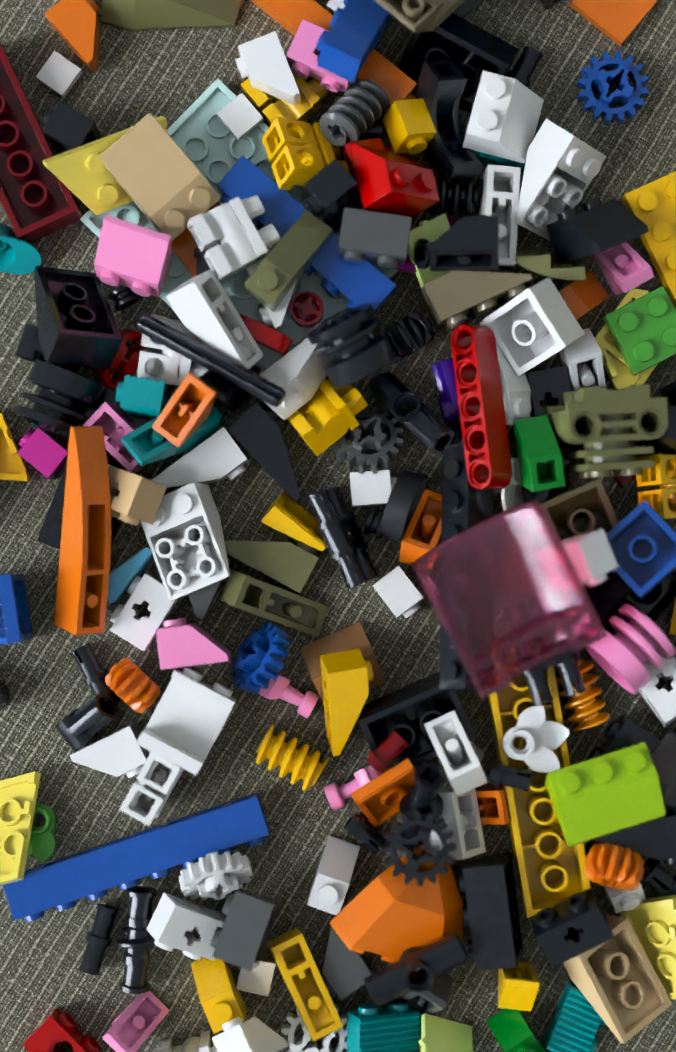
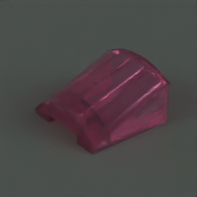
(508, 596)

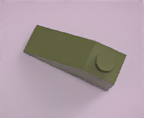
(287, 260)
(279, 560)
(273, 603)

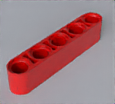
(481, 407)

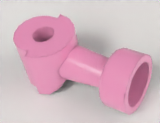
(281, 689)
(337, 795)

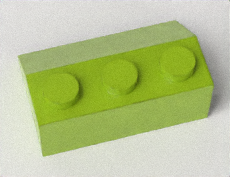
(606, 794)

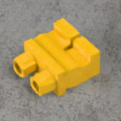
(272, 107)
(297, 151)
(327, 415)
(661, 475)

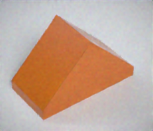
(185, 410)
(492, 805)

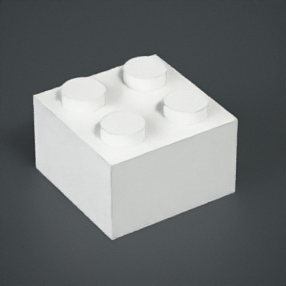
(533, 326)

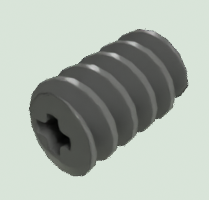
(354, 113)

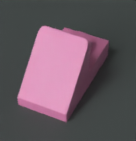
(623, 268)
(136, 1023)

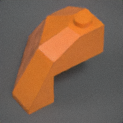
(398, 915)

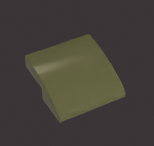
(540, 262)

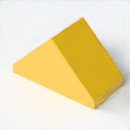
(517, 987)

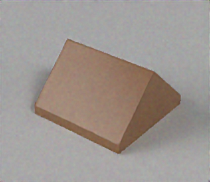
(343, 640)

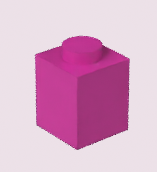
(43, 452)

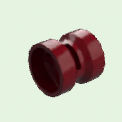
(307, 304)

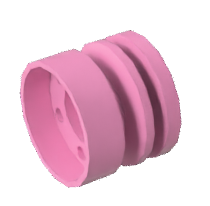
(635, 643)

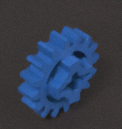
(622, 95)
(260, 658)

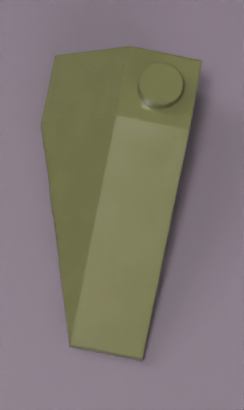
(170, 14)

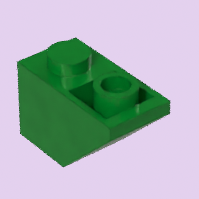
(538, 454)
(514, 1032)

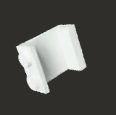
(187, 720)

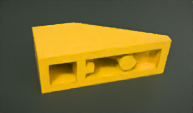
(344, 693)
(305, 984)

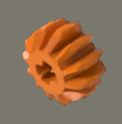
(132, 685)
(614, 867)

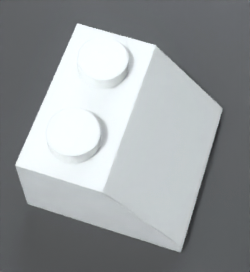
(503, 118)

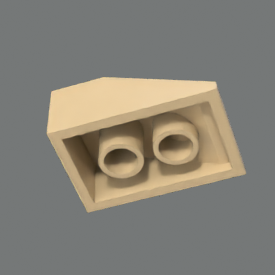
(159, 177)
(620, 981)

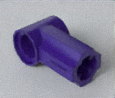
(445, 381)

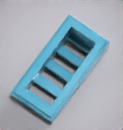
(123, 576)

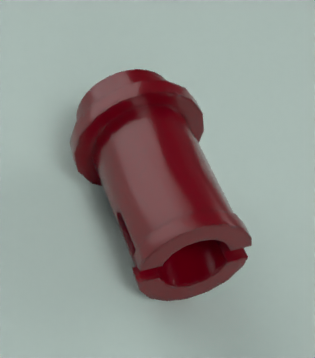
(387, 752)

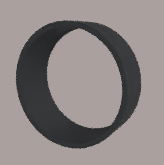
(402, 504)

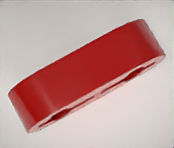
(267, 336)
(125, 360)

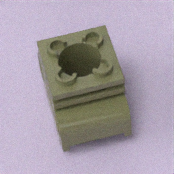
(607, 427)

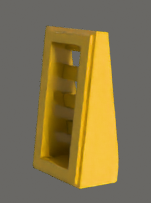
(294, 521)

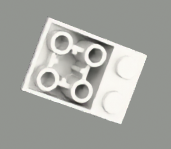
(554, 176)
(188, 541)

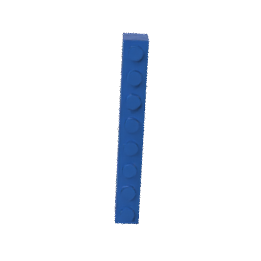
(137, 856)

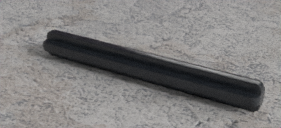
(211, 360)

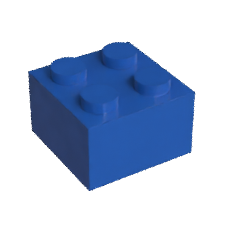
(643, 549)

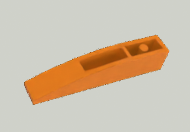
(85, 535)

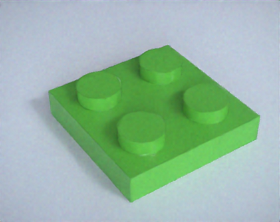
(644, 330)

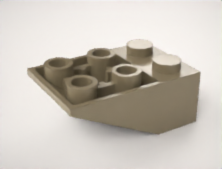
(466, 293)

